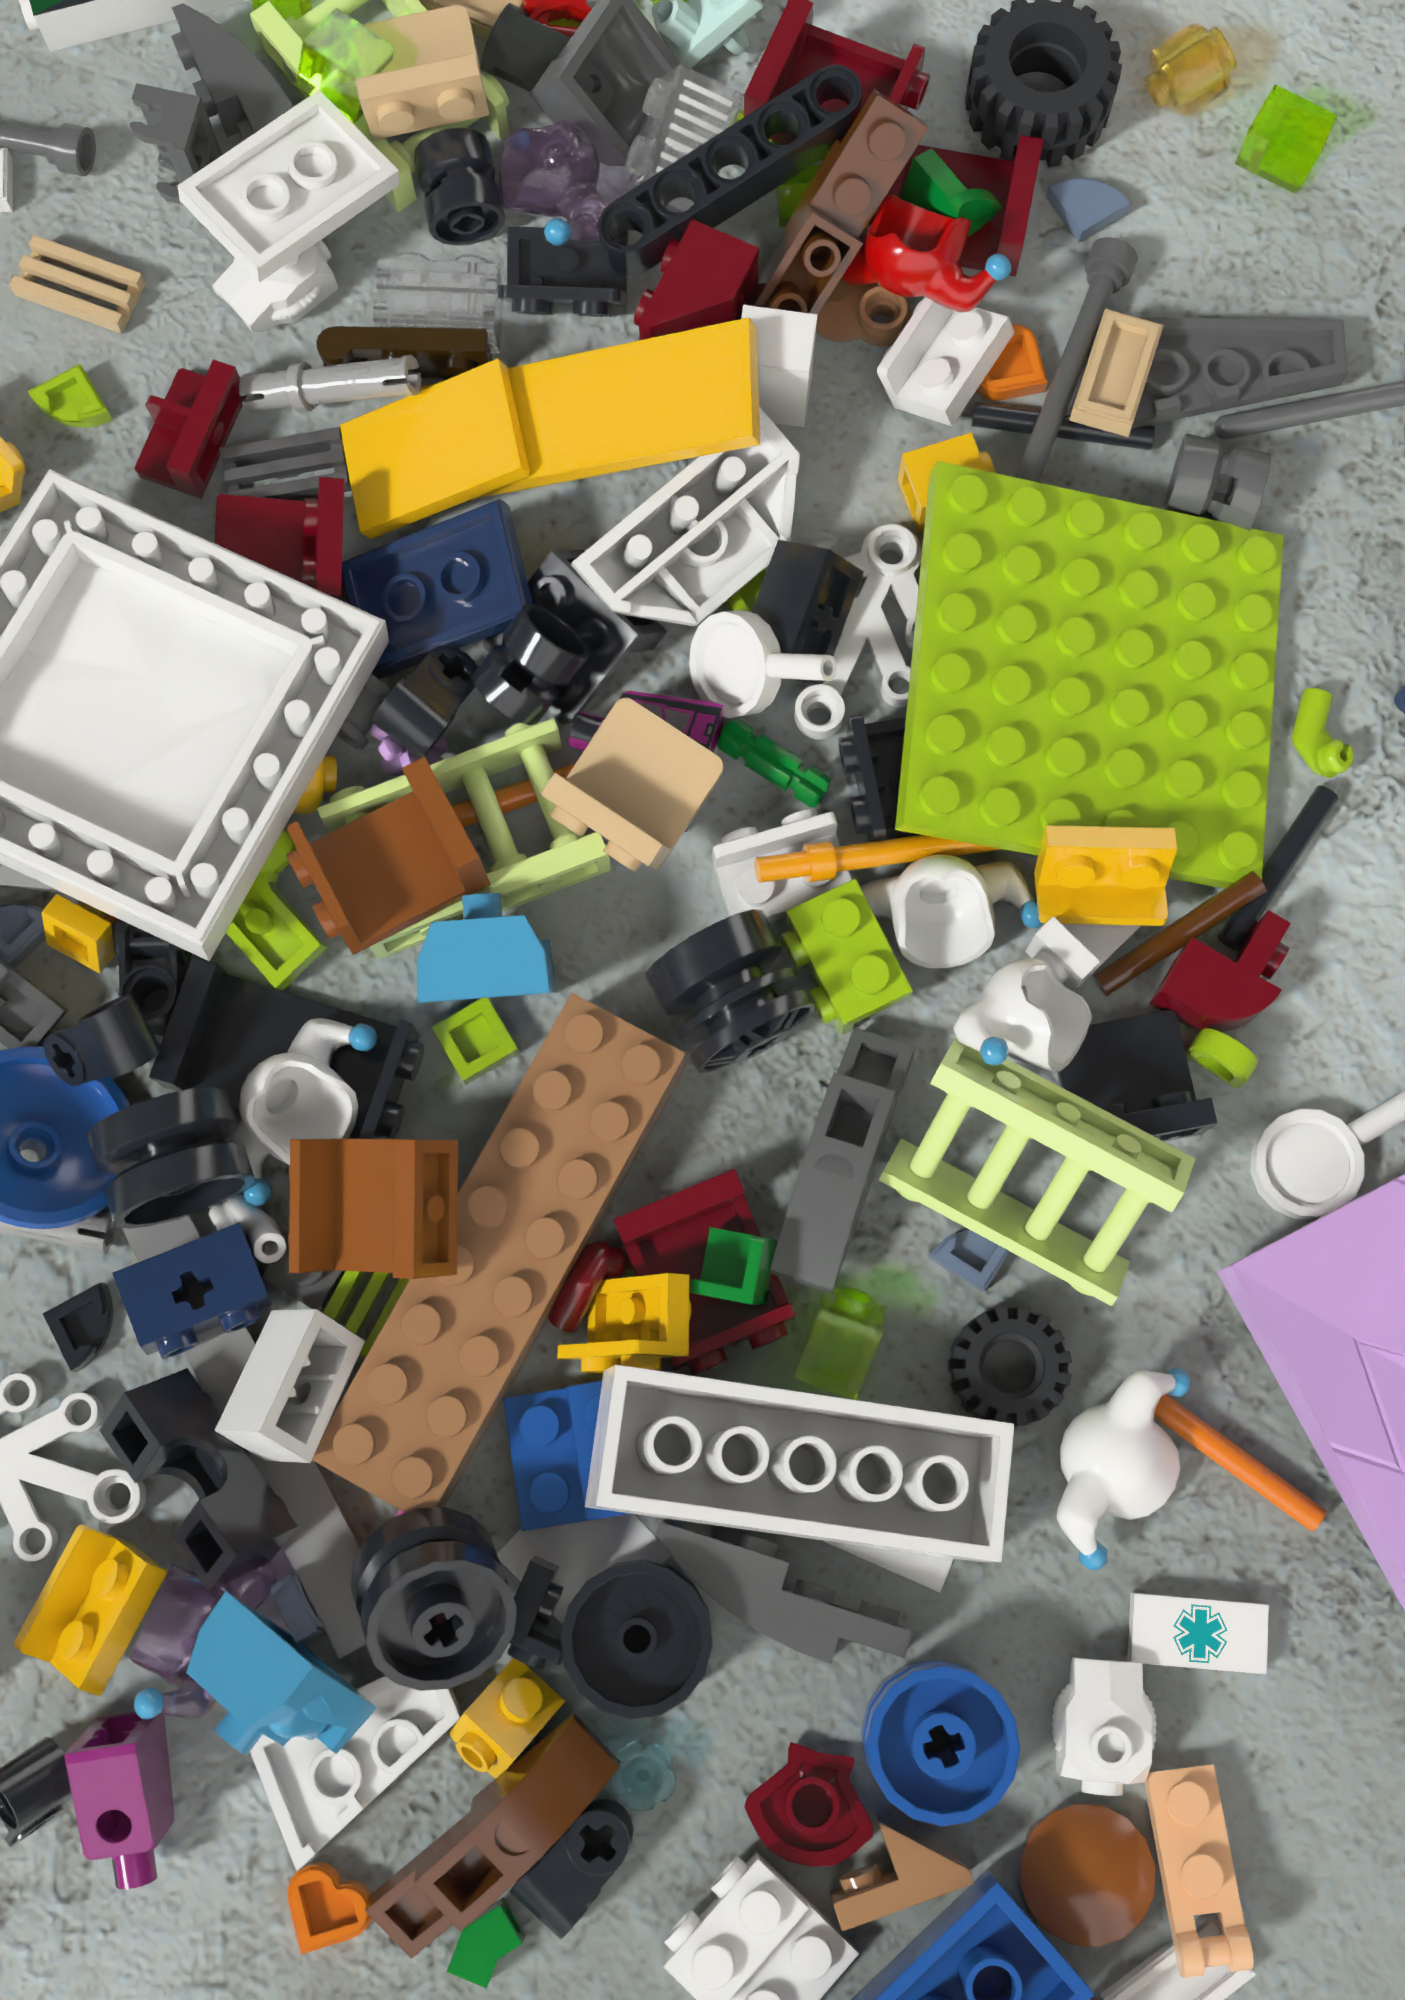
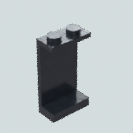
(233, 1024)

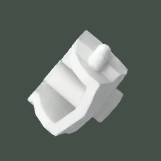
(282, 295)
(1104, 1726)

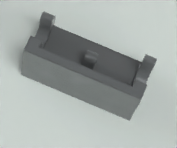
(179, 130)

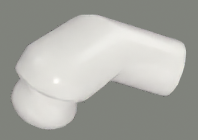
(258, 1227)

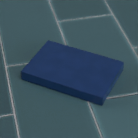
(441, 585)

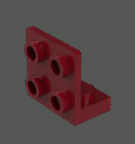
(288, 535)

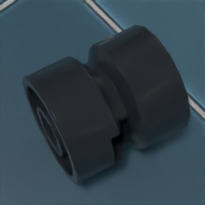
(459, 186)
(525, 671)

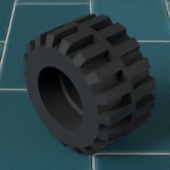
(1052, 41)

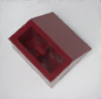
(702, 283)

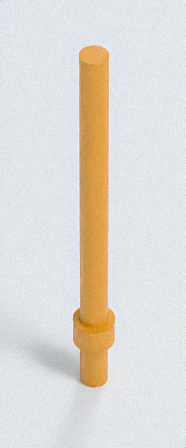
(823, 861)

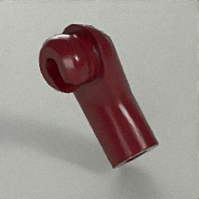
(594, 1264)

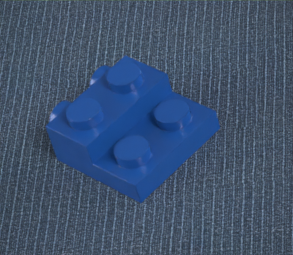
(552, 1454)

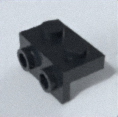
(875, 758)

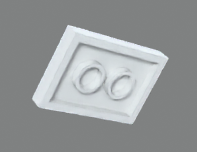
(288, 185)

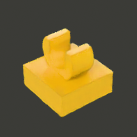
(79, 932)

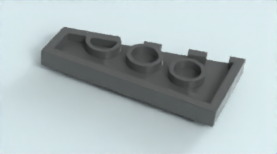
(1237, 363)

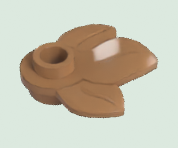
(850, 311)

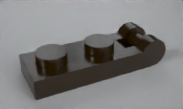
(439, 351)

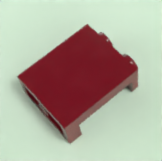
(802, 48)
(674, 1238)

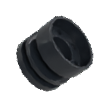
(725, 982)

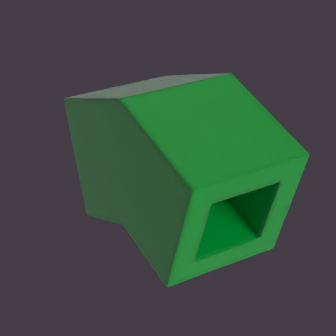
(484, 1942)

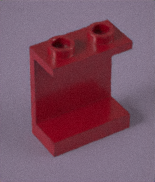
(1010, 184)

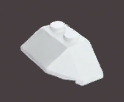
(698, 534)

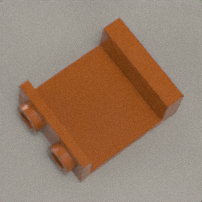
(389, 864)
(374, 1206)

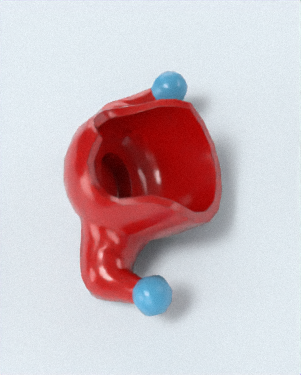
(919, 255)

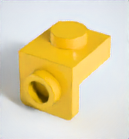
(504, 1719)

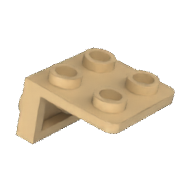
(431, 74)
(635, 786)

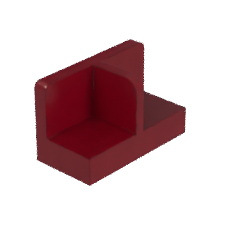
(190, 428)

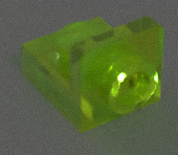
(842, 1342)

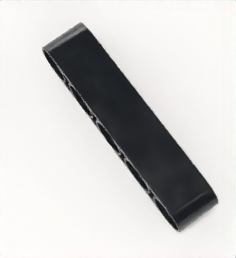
(741, 144)

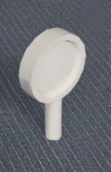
(741, 663)
(1314, 1161)

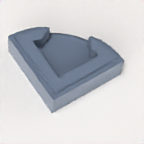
(1087, 205)
(20, 931)
(970, 1257)

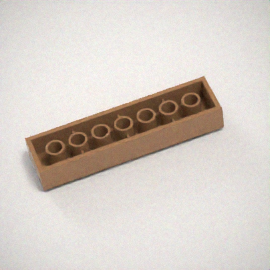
(520, 1230)

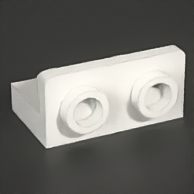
(942, 359)
(736, 870)

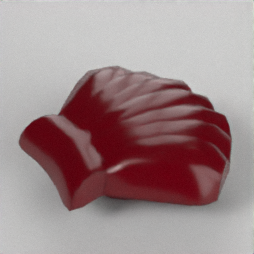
(810, 1810)

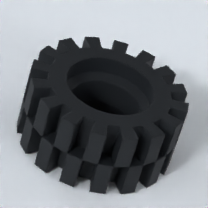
(1041, 1342)

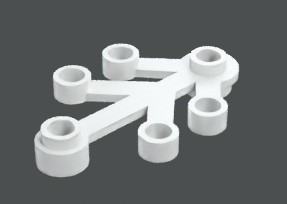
(869, 623)
(19, 1465)

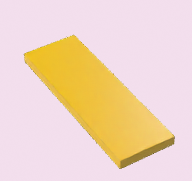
(637, 404)

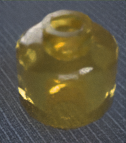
(1190, 69)

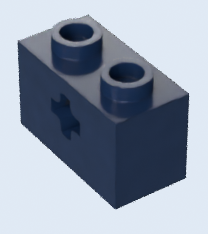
(158, 1283)

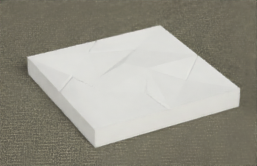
(159, 709)

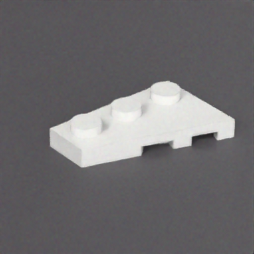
(322, 1791)

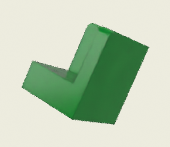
(736, 1267)

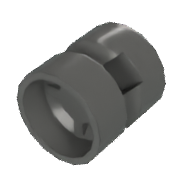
(1197, 474)

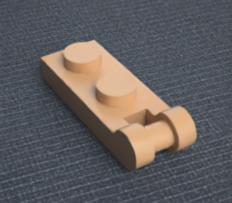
(1197, 1869)

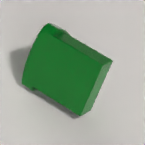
(938, 190)

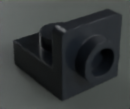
(535, 1601)

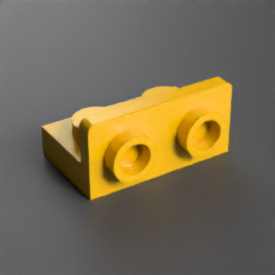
(1104, 875)
(91, 1607)

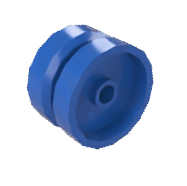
(966, 1774)

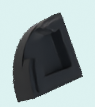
(82, 1325)

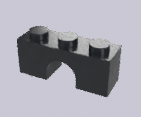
(172, 1432)

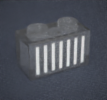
(683, 115)

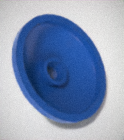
(53, 1120)

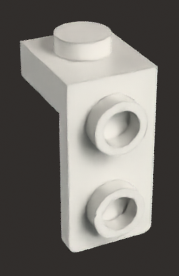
(1077, 949)

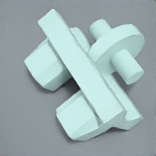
(704, 26)

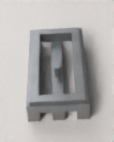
(239, 456)

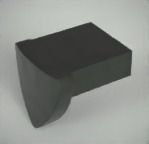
(520, 48)

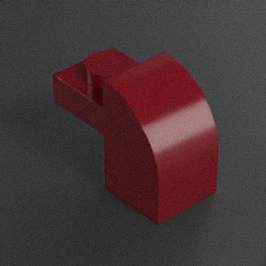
(1223, 992)

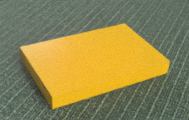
(434, 449)

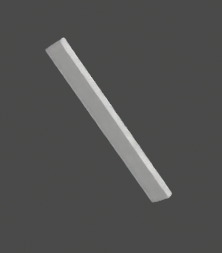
(324, 1541)

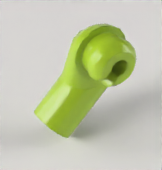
(1311, 739)

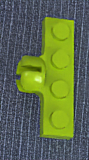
(270, 928)

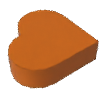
(1017, 369)
(326, 1907)

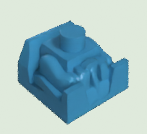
(483, 955)
(271, 1682)

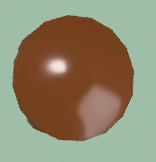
(1087, 1874)

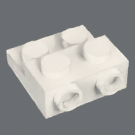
(757, 1940)

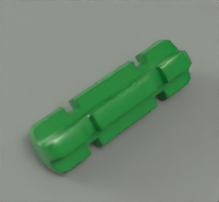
(774, 762)

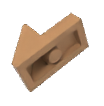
(918, 1875)

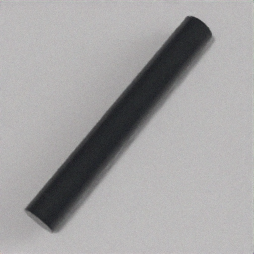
(1024, 421)
(1280, 865)

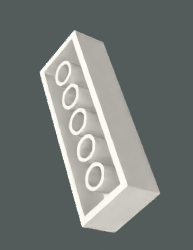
(800, 1464)

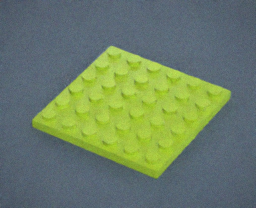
(1090, 672)

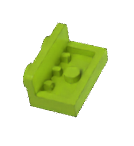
(845, 956)

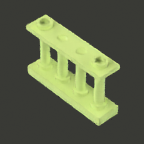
(282, 44)
(512, 874)
(1061, 1121)

